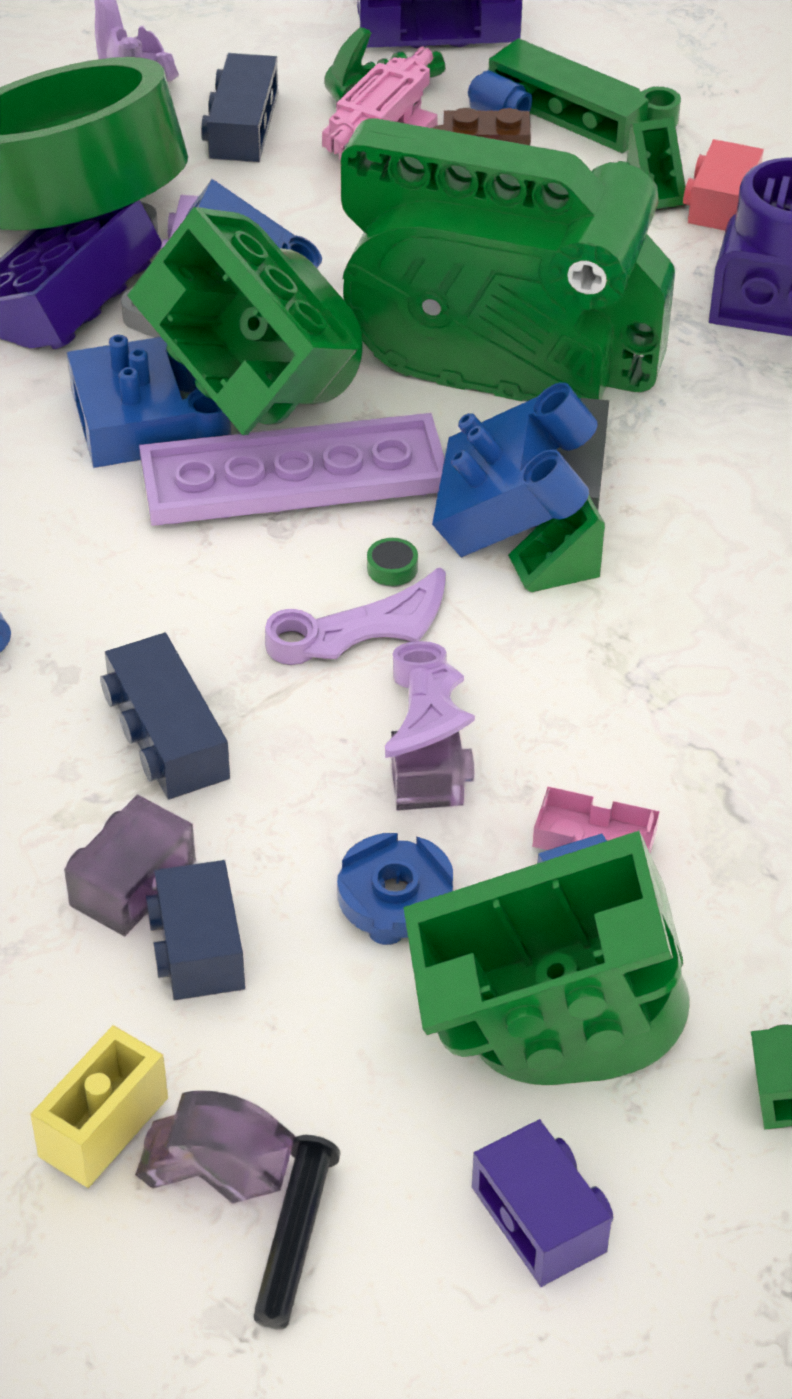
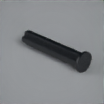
(294, 1229)

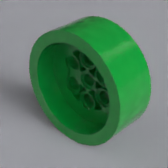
(85, 141)

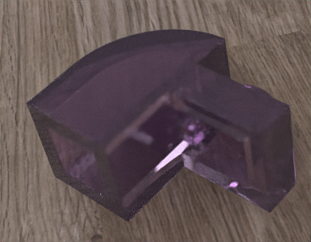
(222, 1141)

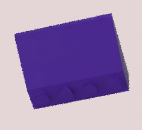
(68, 272)

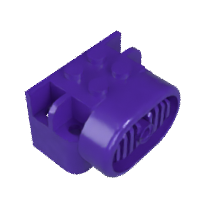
(440, 22)
(756, 254)

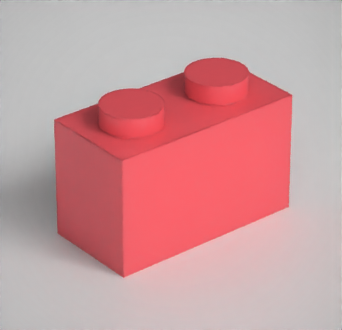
(717, 182)

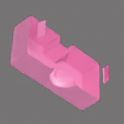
(573, 817)

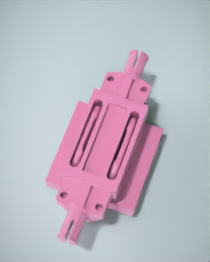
(384, 93)

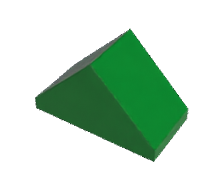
(656, 152)
(561, 550)

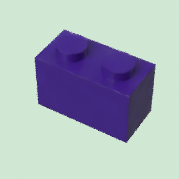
(542, 1201)

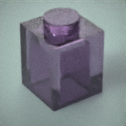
(432, 775)

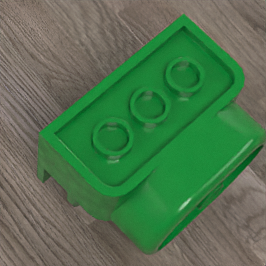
(249, 319)
(554, 967)

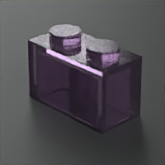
(118, 866)

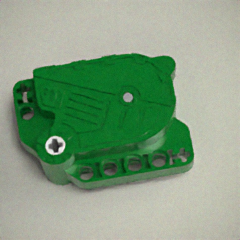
(503, 263)

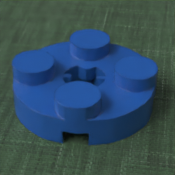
(381, 858)

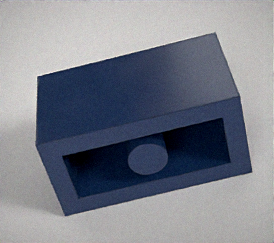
(198, 929)

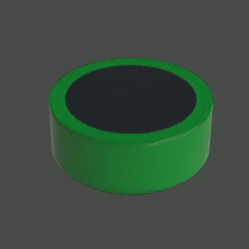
(392, 561)

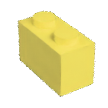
(100, 1106)

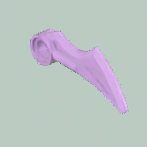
(400, 616)
(430, 712)

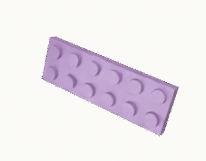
(291, 468)

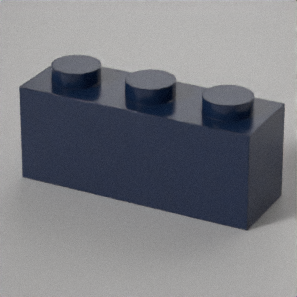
(241, 107)
(165, 716)

